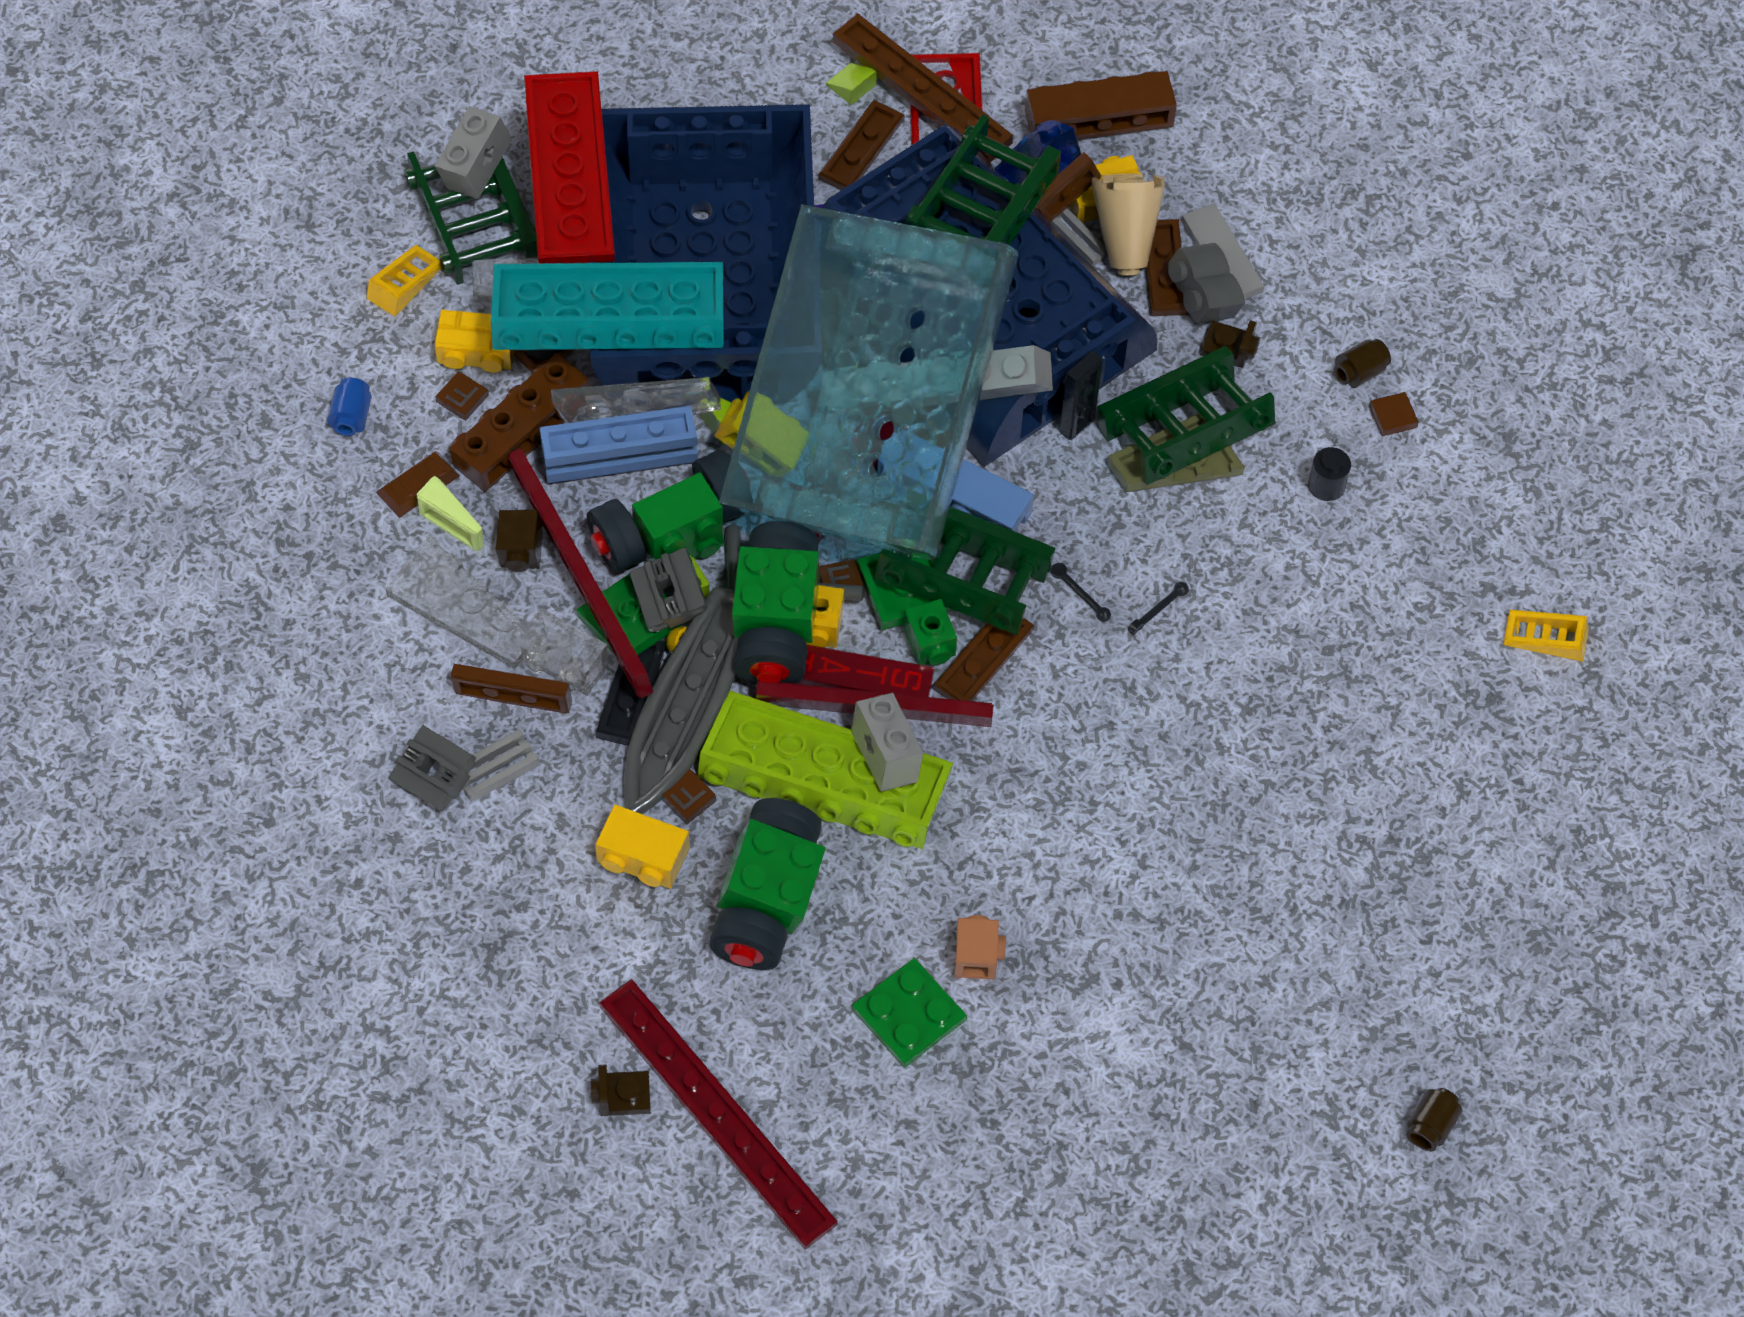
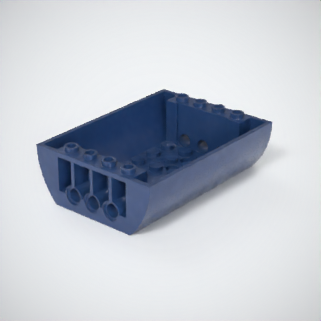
(1073, 300)

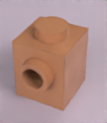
(978, 947)

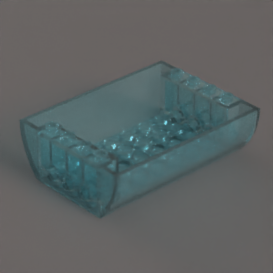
(836, 377)

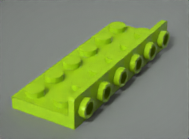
(817, 765)

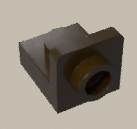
(1239, 341)
(621, 1092)

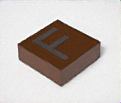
(462, 395)
(841, 573)
(689, 797)

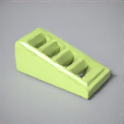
(446, 512)

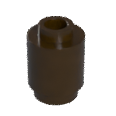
(1362, 362)
(1433, 1119)

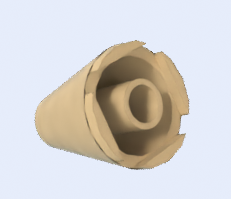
(1128, 218)

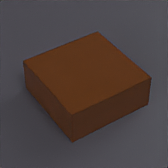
(1393, 414)

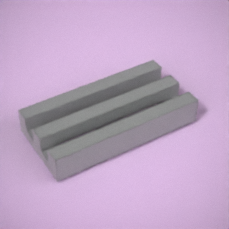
(1084, 233)
(508, 774)

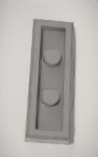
(1208, 226)

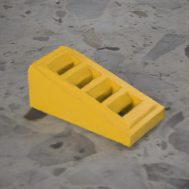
(391, 296)
(1564, 622)

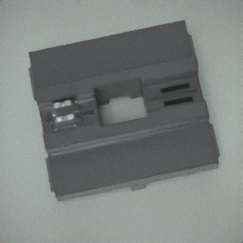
(669, 570)
(419, 758)

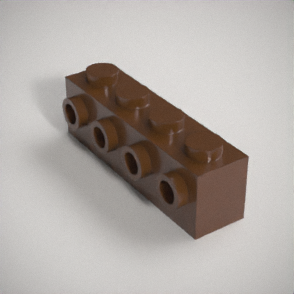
(1105, 105)
(514, 423)

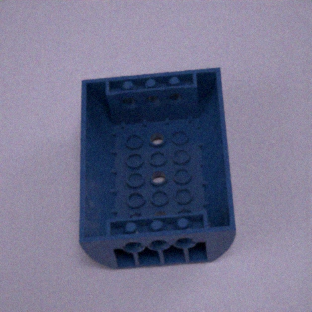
(745, 170)

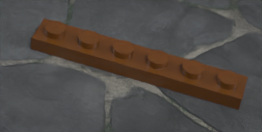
(913, 79)

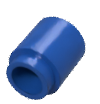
(350, 406)

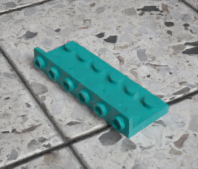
(607, 306)

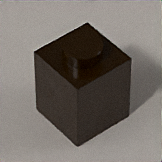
(519, 539)

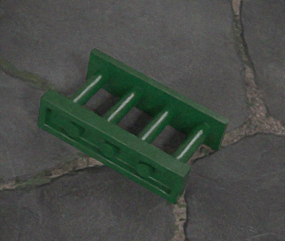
(1022, 197)
(509, 211)
(1174, 390)
(993, 546)

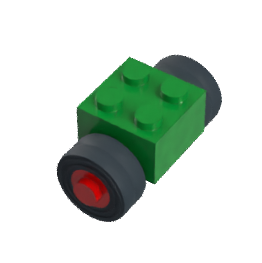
(666, 521)
(775, 602)
(767, 884)

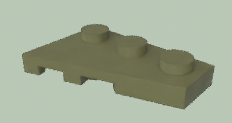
(1128, 467)

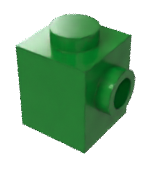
(930, 633)

